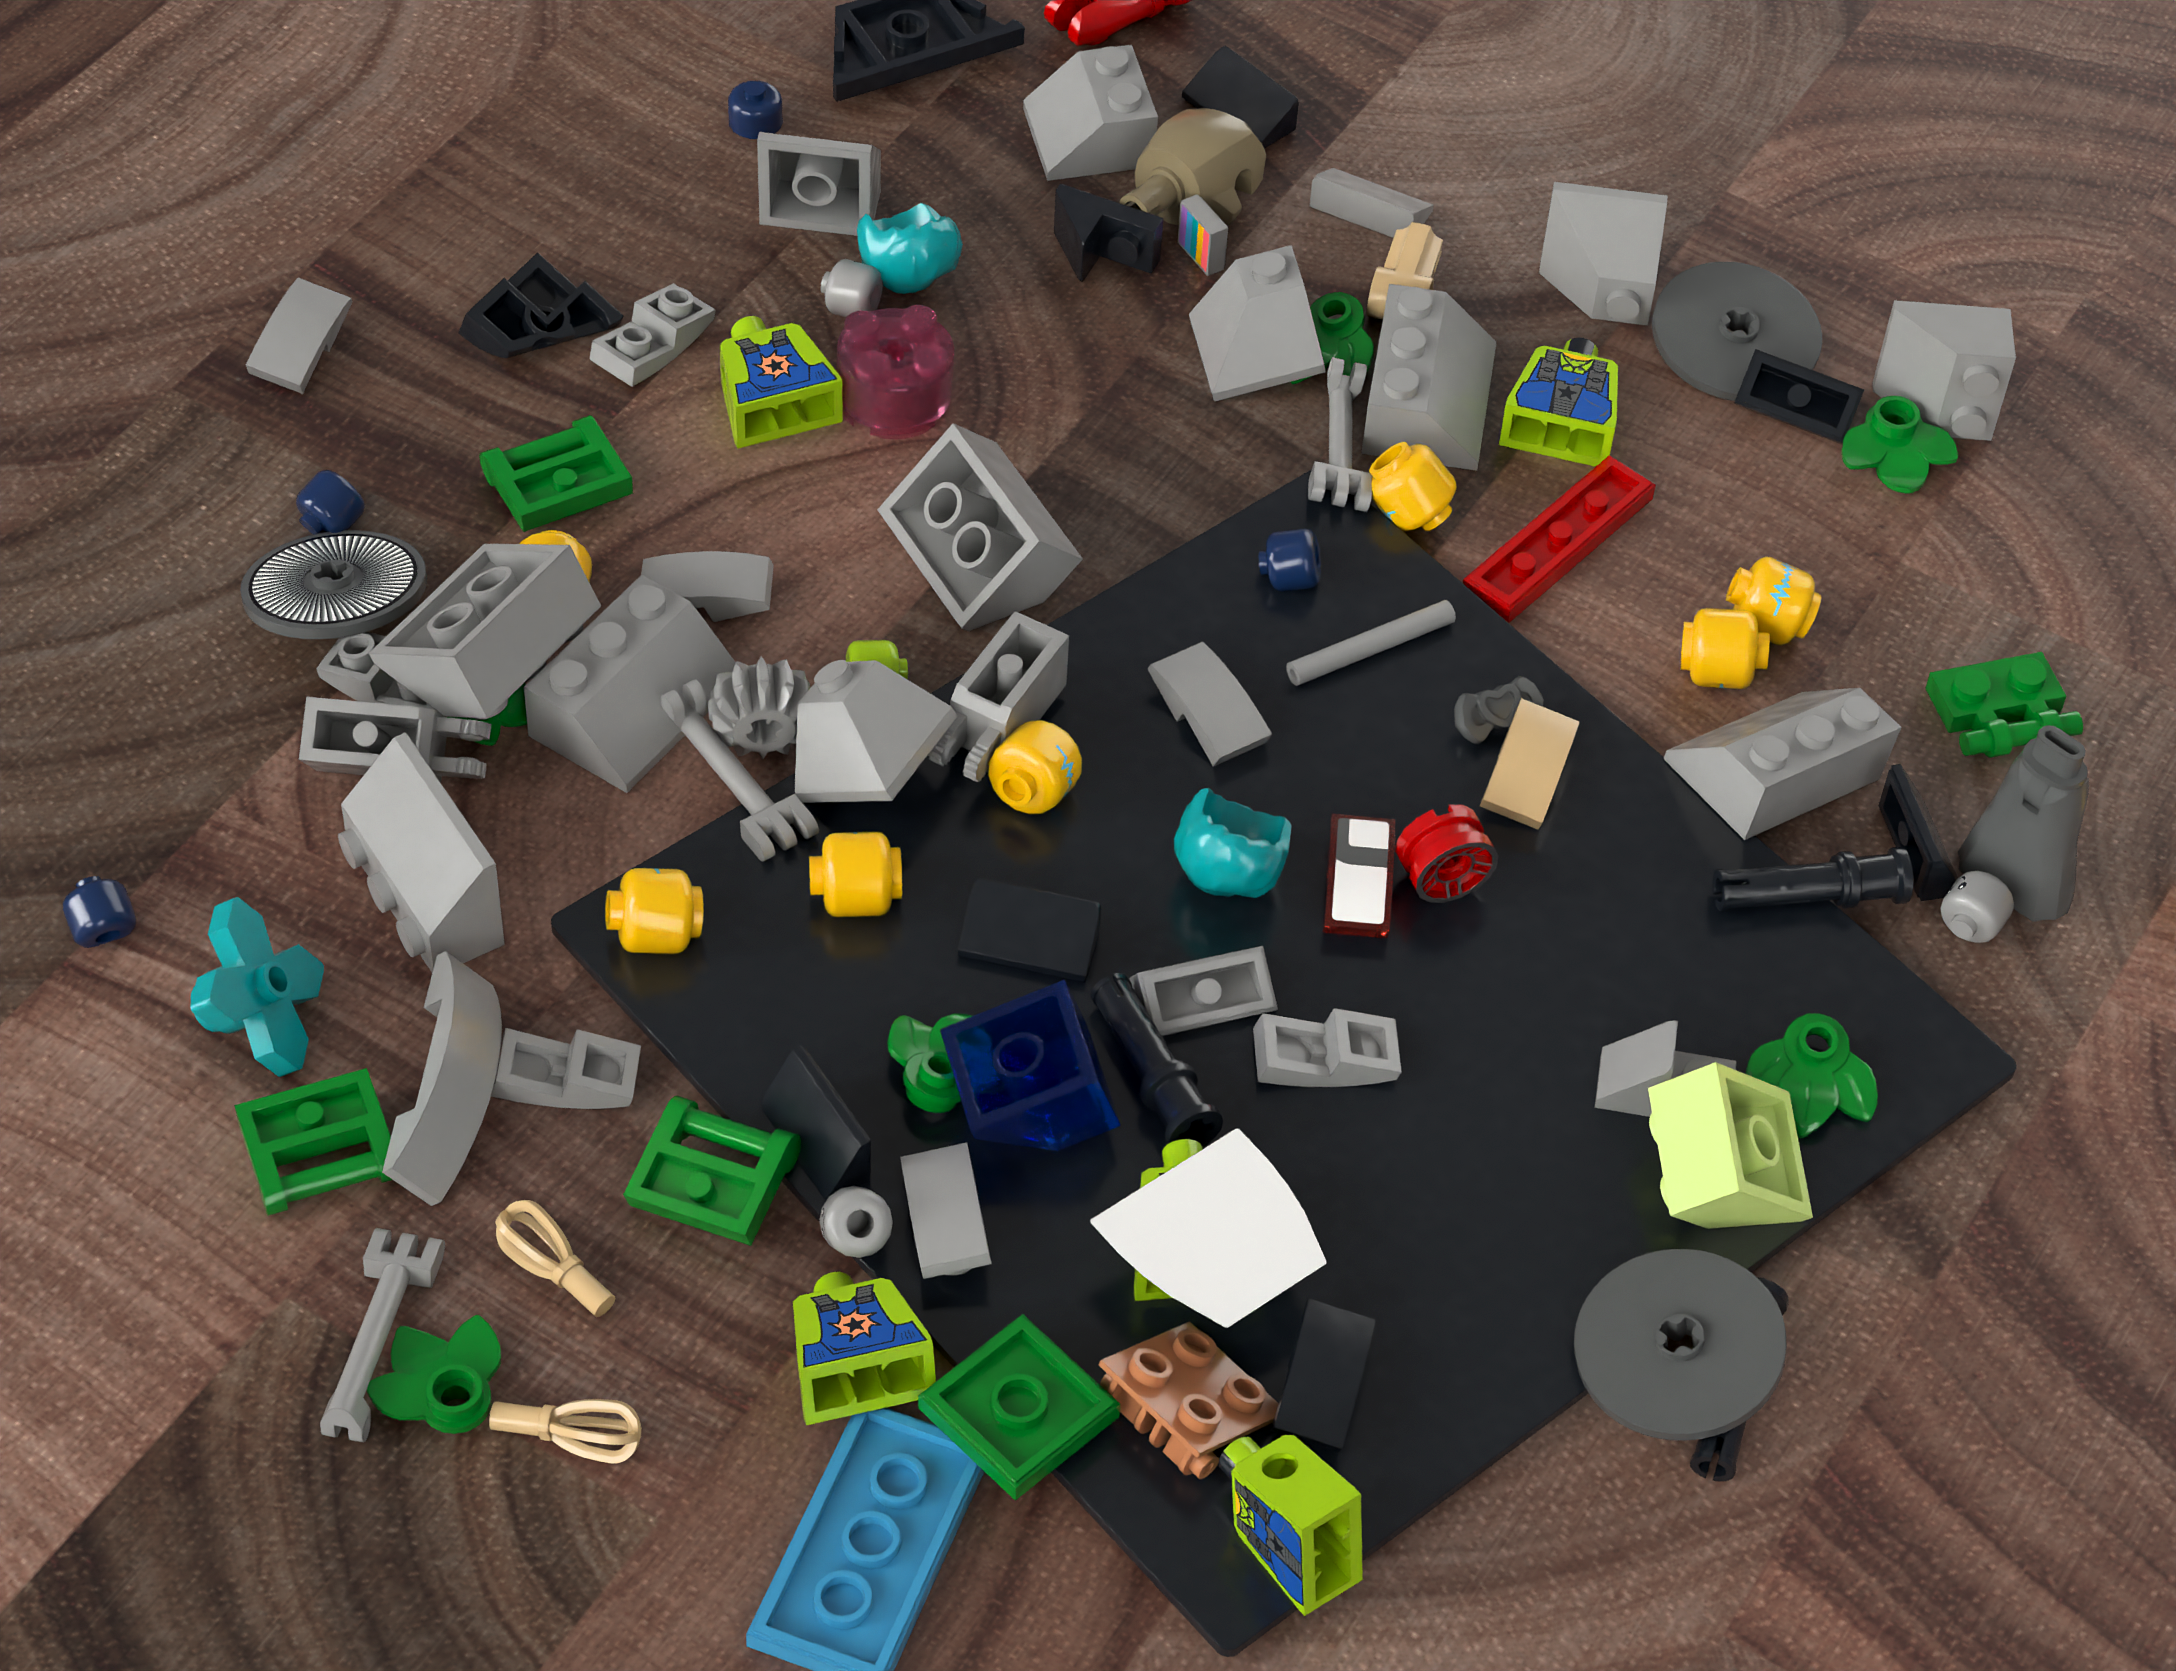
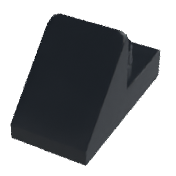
(1100, 227)

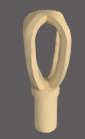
(566, 1274)
(552, 1425)

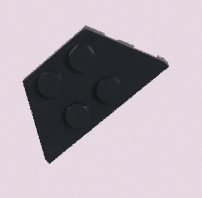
(905, 39)

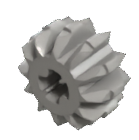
(757, 706)

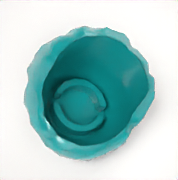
(910, 247)
(1231, 846)

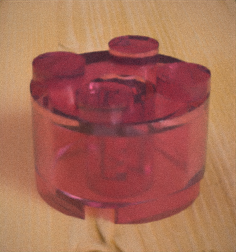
(895, 370)

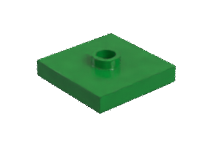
(1019, 1406)

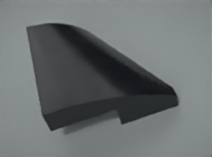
(535, 312)

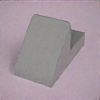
(1642, 1062)

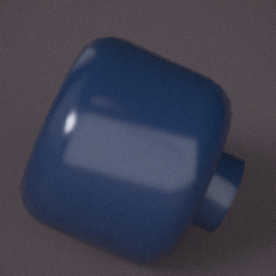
(755, 109)
(329, 503)
(1291, 560)
(98, 912)

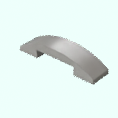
(456, 1084)

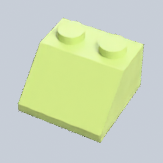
(1728, 1150)

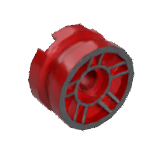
(1446, 854)

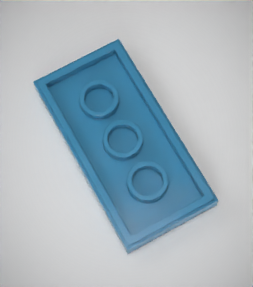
(867, 1546)

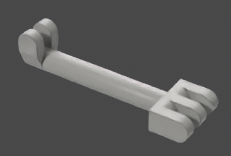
(1338, 474)
(766, 816)
(395, 1272)

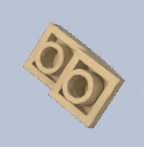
(1530, 764)

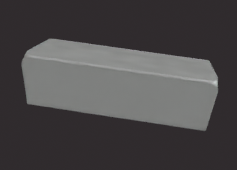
(1366, 202)
(1206, 991)

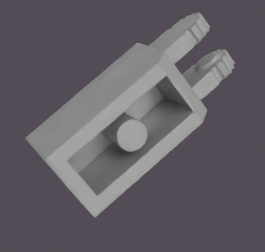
(1003, 689)
(353, 734)

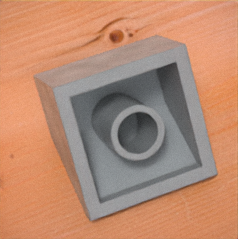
(1092, 114)
(816, 183)
(1948, 364)

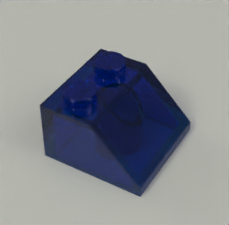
(1031, 1072)

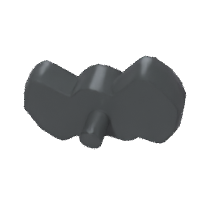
(1490, 709)

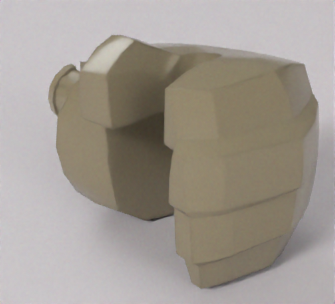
(1199, 155)

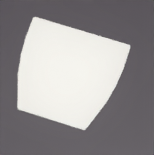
(1216, 1231)

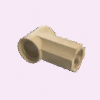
(1409, 263)

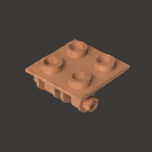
(1187, 1396)

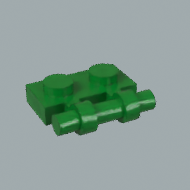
(1997, 693)

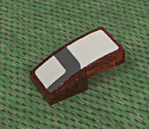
(1359, 876)

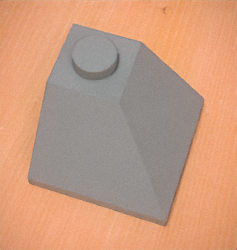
(1604, 249)
(1257, 326)
(863, 733)

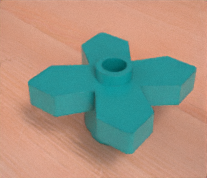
(256, 988)

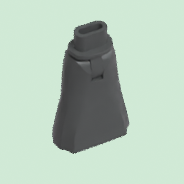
(2034, 826)

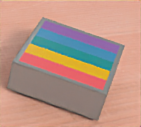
(1202, 234)

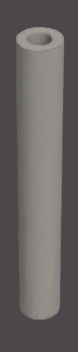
(1370, 642)

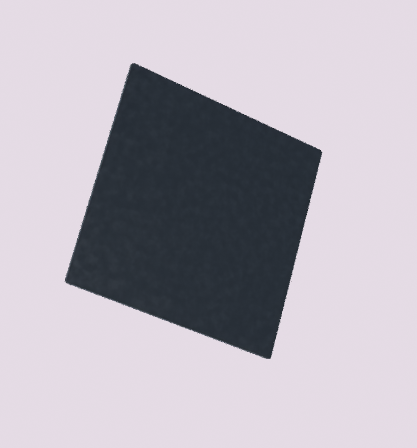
(1446, 1202)

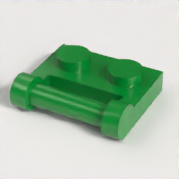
(557, 474)
(309, 1124)
(704, 1187)

